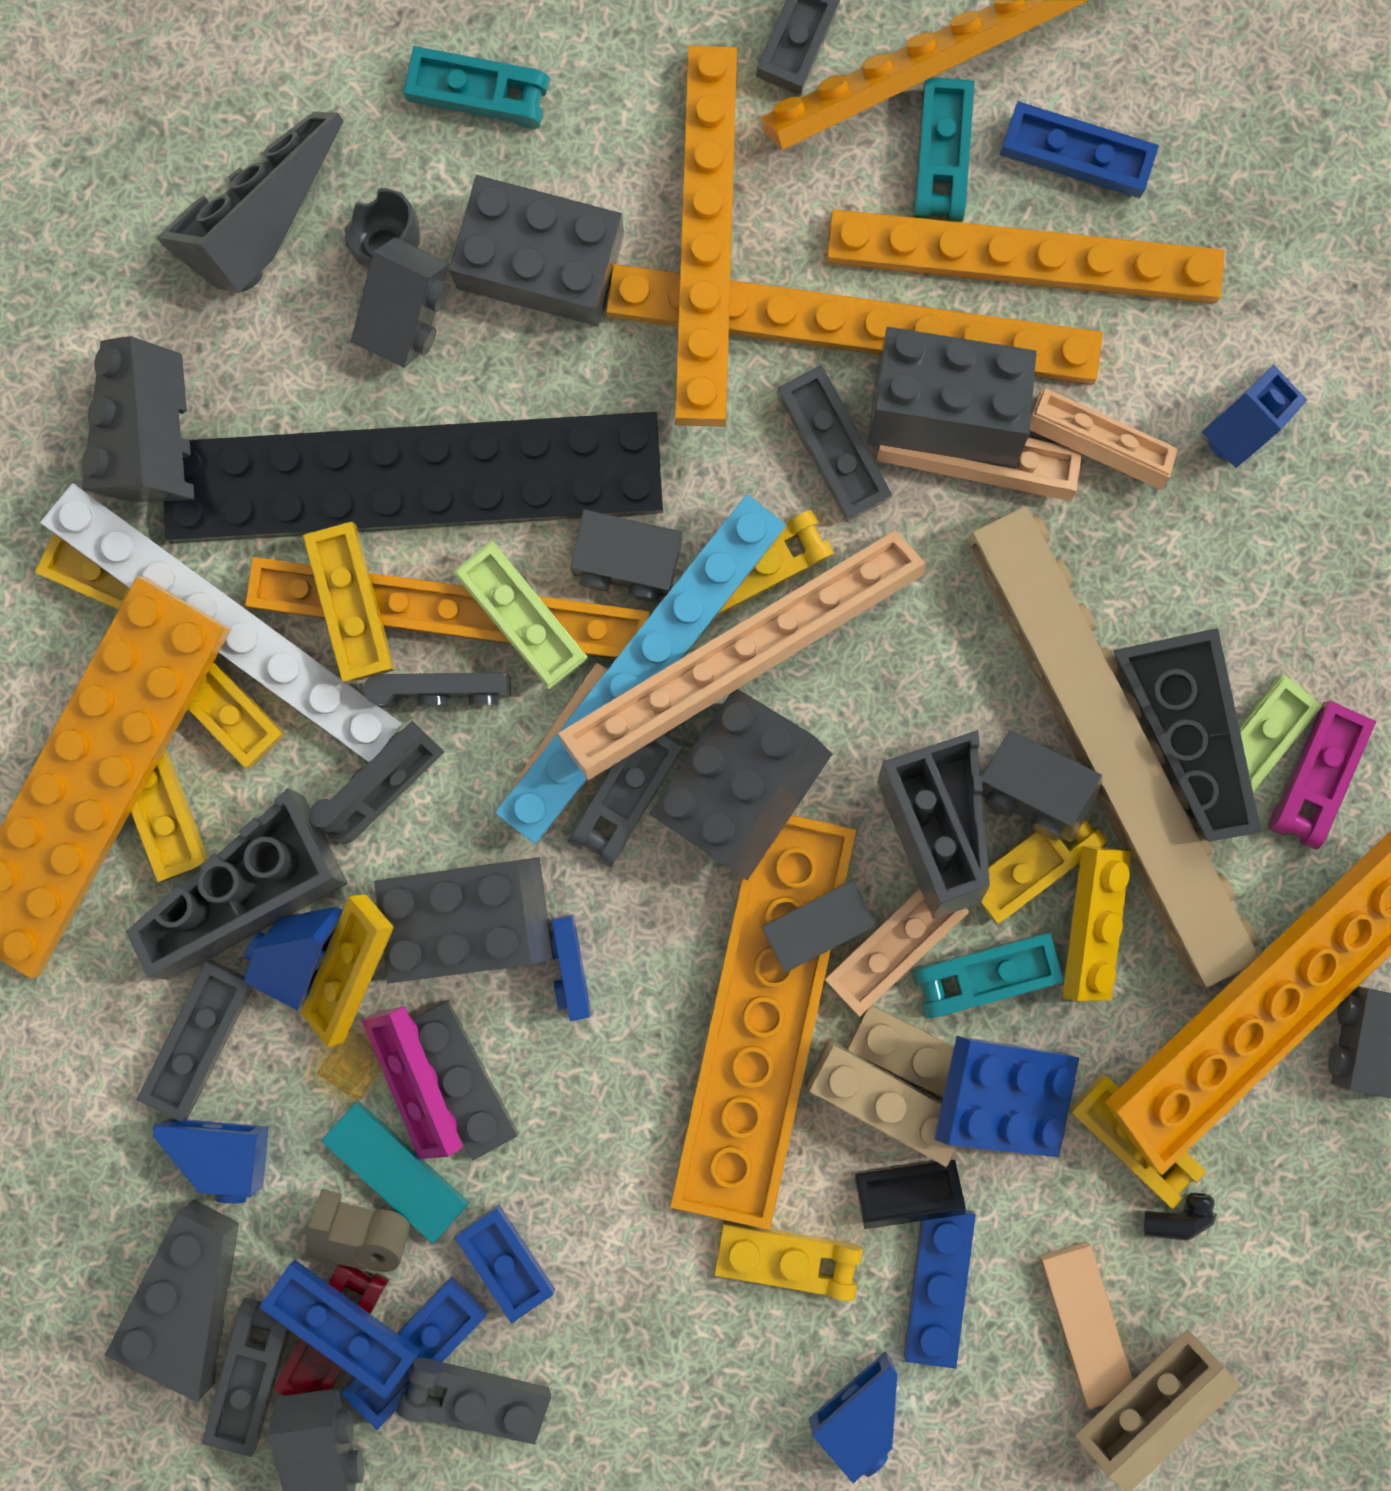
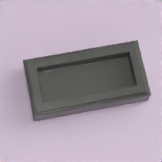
(818, 926)

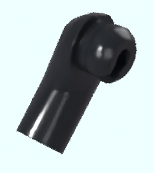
(1185, 1224)

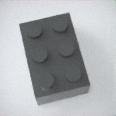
(537, 250)
(952, 397)
(741, 783)
(465, 920)

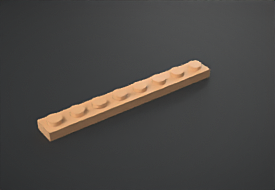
(740, 654)

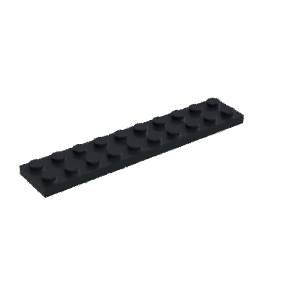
(419, 477)

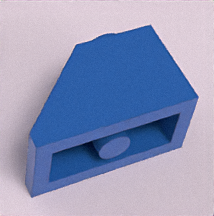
(1254, 417)
(290, 954)
(217, 1156)
(859, 1420)

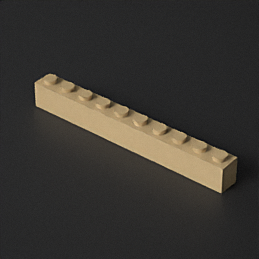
(1108, 739)

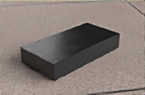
(909, 1194)

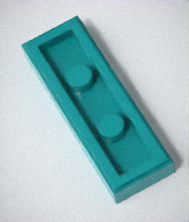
(395, 1172)

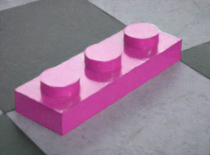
(412, 1083)

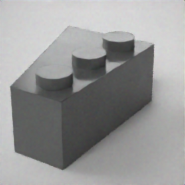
(135, 424)
(940, 820)
(180, 1304)

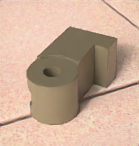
(355, 1235)

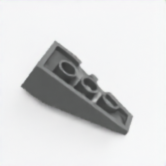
(244, 227)

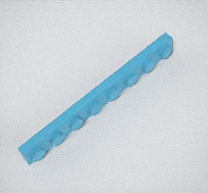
(657, 644)

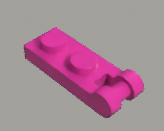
(1322, 773)

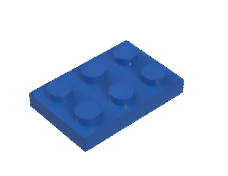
(1006, 1097)

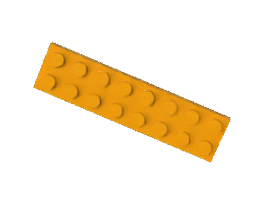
(98, 765)
(1260, 1015)
(758, 1036)

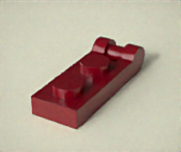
(307, 1367)

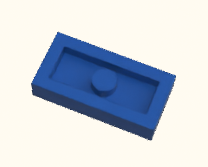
(571, 990)
(505, 1263)

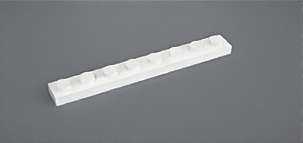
(250, 644)

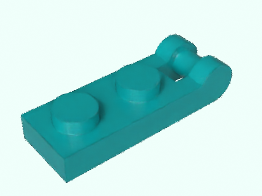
(475, 86)
(944, 147)
(990, 975)

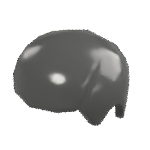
(380, 222)

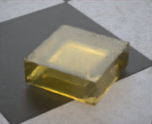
(351, 1066)

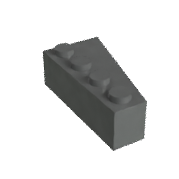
(1195, 720)
(258, 877)

